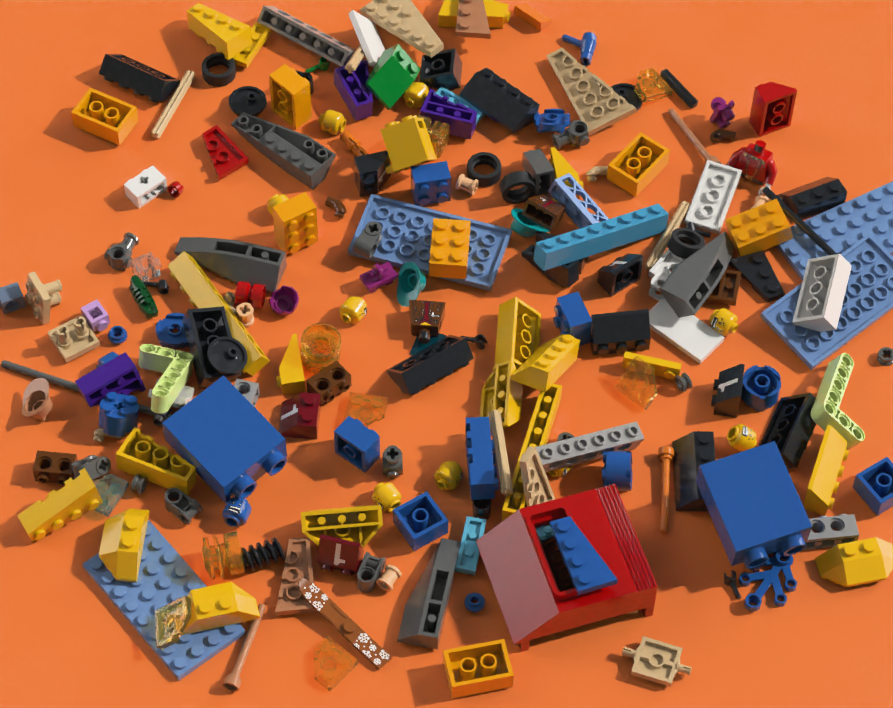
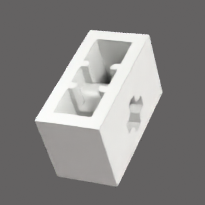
(145, 186)

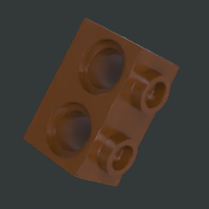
(326, 380)
(56, 462)

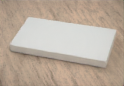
(368, 37)
(713, 196)
(685, 333)

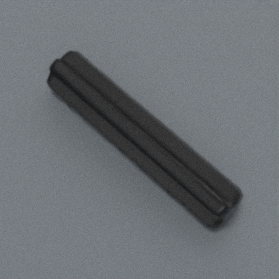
(678, 87)

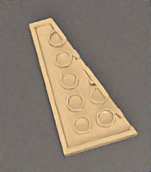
(404, 22)
(589, 95)

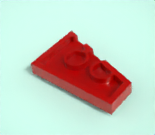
(223, 152)

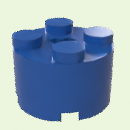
(761, 387)
(118, 414)
(617, 469)

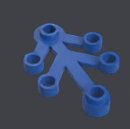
(769, 577)

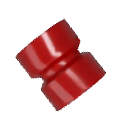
(250, 294)

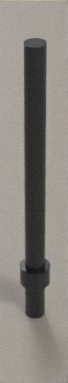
(799, 222)

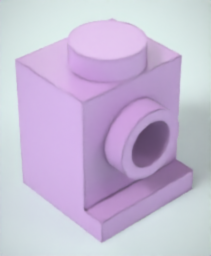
(95, 316)

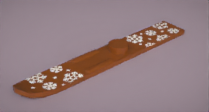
(343, 624)

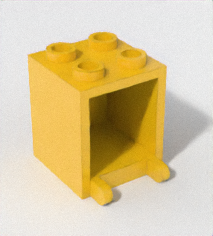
(407, 144)

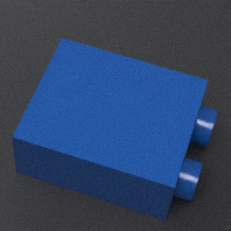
(226, 440)
(754, 505)

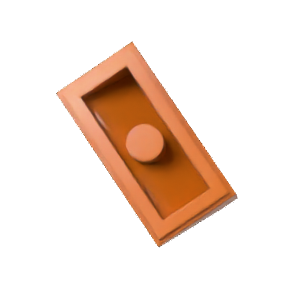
(532, 16)

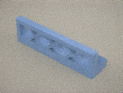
(576, 208)

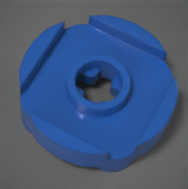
(552, 120)
(170, 339)

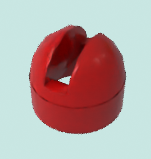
(175, 189)

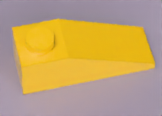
(562, 167)
(290, 370)

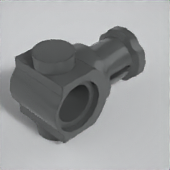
(575, 135)
(120, 254)
(392, 462)

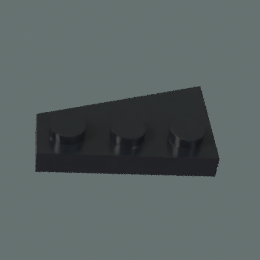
(759, 274)

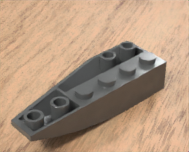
(288, 149)
(236, 260)
(697, 276)
(429, 600)

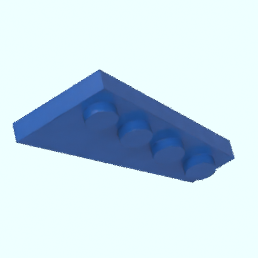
(581, 559)

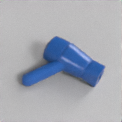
(586, 44)

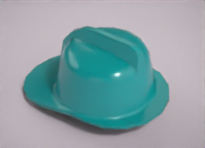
(523, 225)
(410, 283)

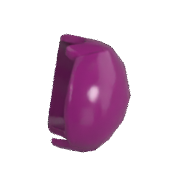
(284, 300)

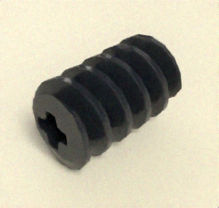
(262, 553)

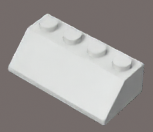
(822, 293)

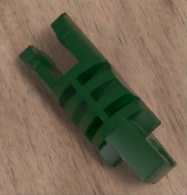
(143, 297)

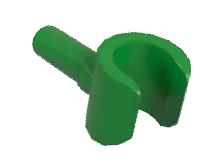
(322, 66)

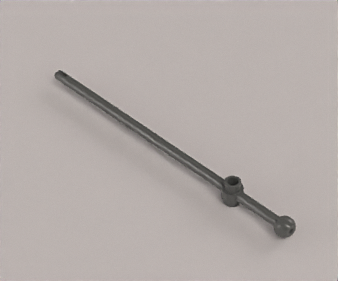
(158, 418)

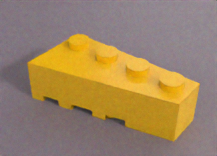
(145, 457)
(61, 506)

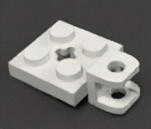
(661, 271)

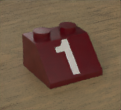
(300, 416)
(339, 555)

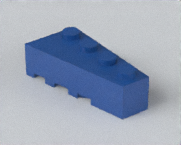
(480, 458)

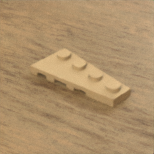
(535, 481)

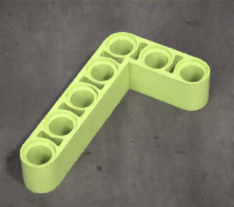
(176, 368)
(829, 397)

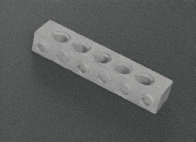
(305, 35)
(589, 446)
(829, 538)

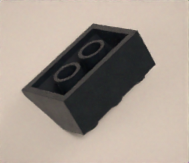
(815, 197)
(620, 332)

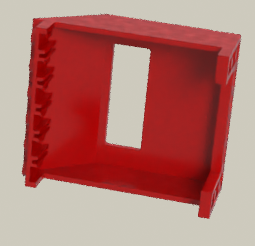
(526, 582)

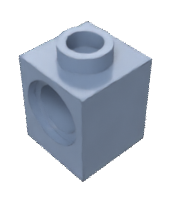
(11, 298)

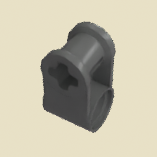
(368, 240)
(93, 464)
(184, 508)
(370, 569)

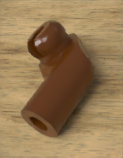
(722, 134)
(338, 205)

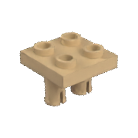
(42, 296)
(73, 338)

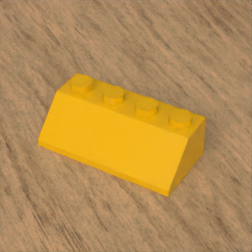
(517, 332)
(548, 362)
(825, 472)

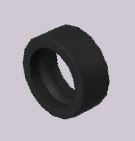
(218, 79)
(488, 159)
(515, 179)
(679, 237)

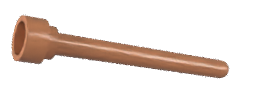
(677, 119)
(233, 681)

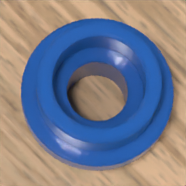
(117, 330)
(474, 607)

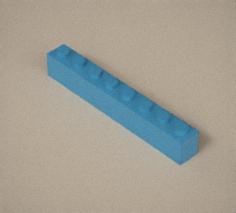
(600, 237)

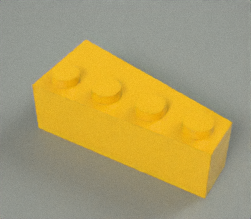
(219, 30)

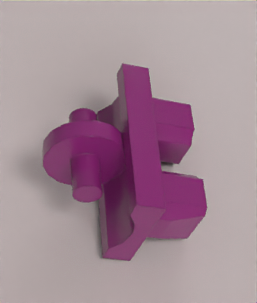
(722, 112)
(378, 276)

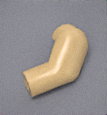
(597, 170)
(229, 298)
(99, 435)

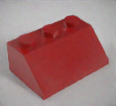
(772, 107)

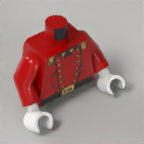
(756, 164)

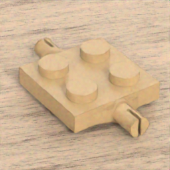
(656, 661)

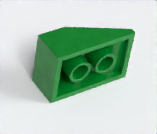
(392, 75)

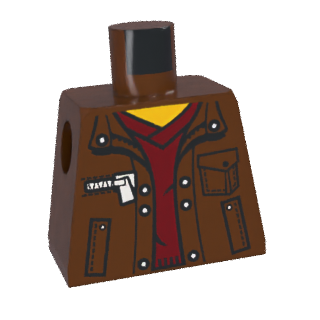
(544, 211)
(426, 318)

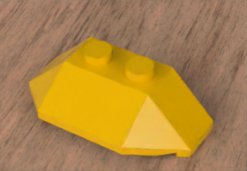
(502, 394)
(347, 523)
(124, 543)
(856, 562)
(219, 607)

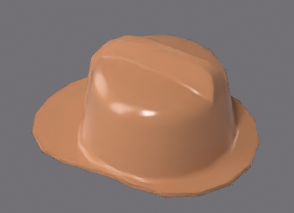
(37, 400)

